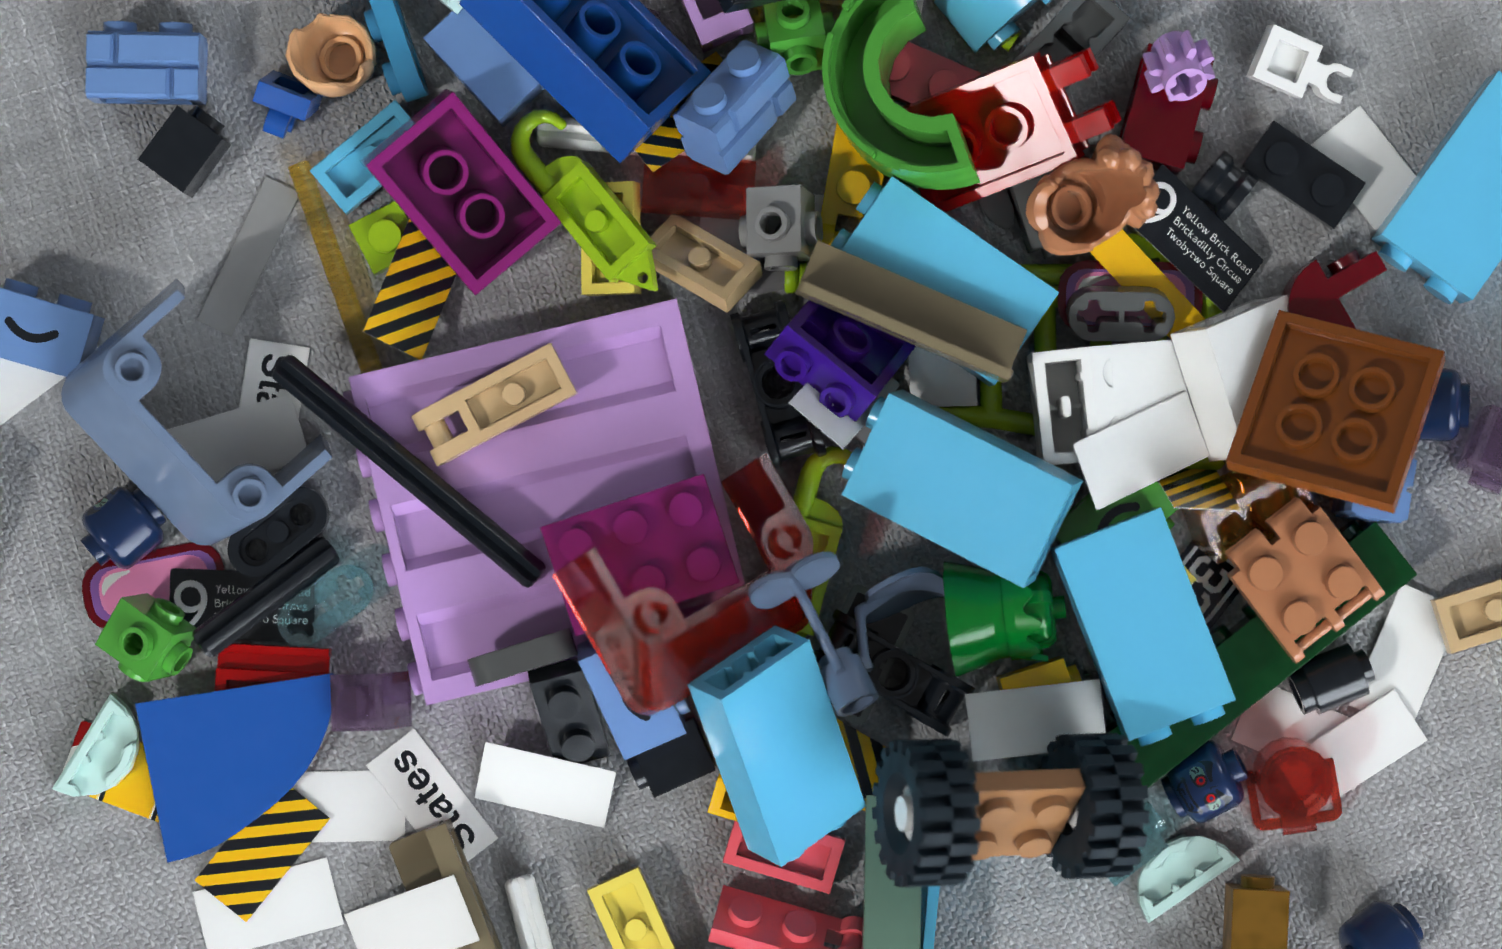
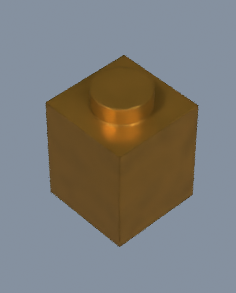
(1255, 914)

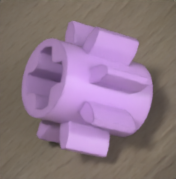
(1179, 65)

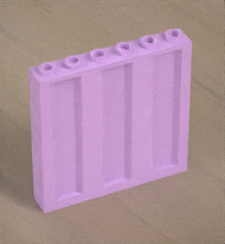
(621, 436)

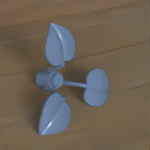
(844, 672)

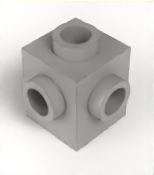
(780, 226)

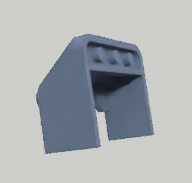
(105, 402)

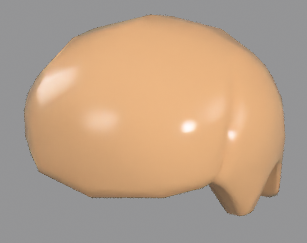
(332, 55)

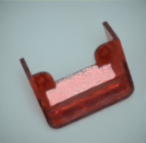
(646, 638)

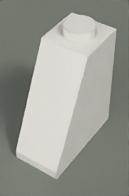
(1220, 366)

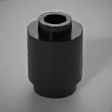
(1331, 679)

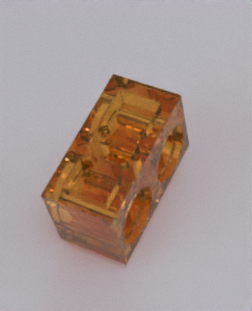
(1258, 498)

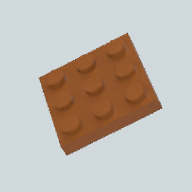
(1336, 411)

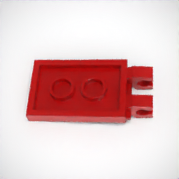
(1018, 122)

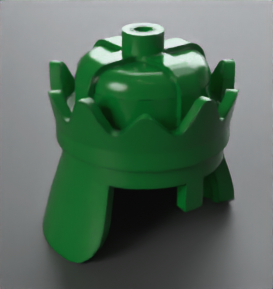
(997, 618)

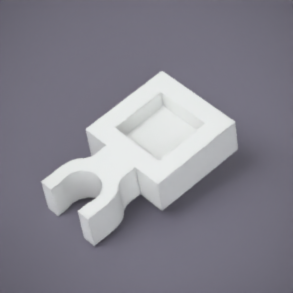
(1290, 64)

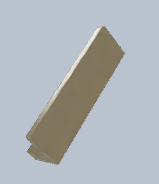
(911, 312)
(437, 855)

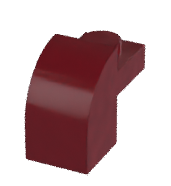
(1318, 296)

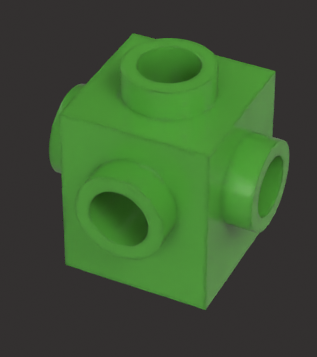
(795, 32)
(147, 637)

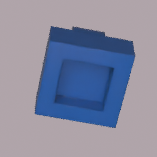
(287, 102)

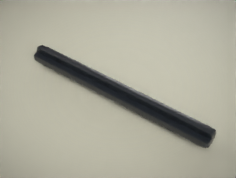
(408, 471)

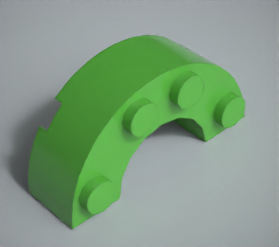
(857, 87)

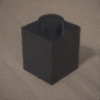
(186, 149)
(673, 762)

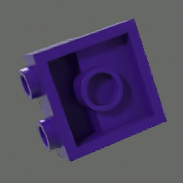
(837, 358)

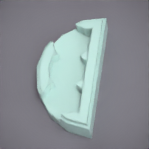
(104, 753)
(1180, 871)

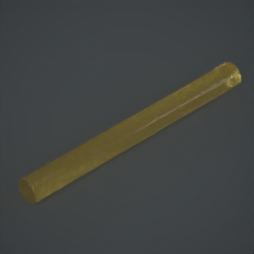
(334, 266)

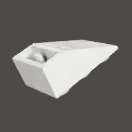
(1094, 388)

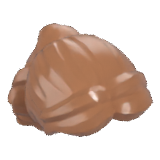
(1093, 198)

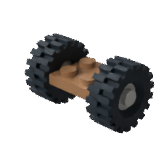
(943, 816)

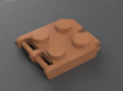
(1300, 576)

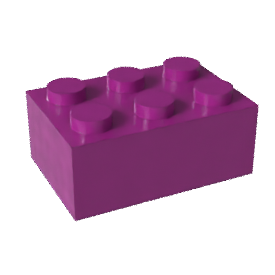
(461, 191)
(651, 541)

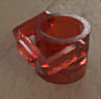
(1293, 784)

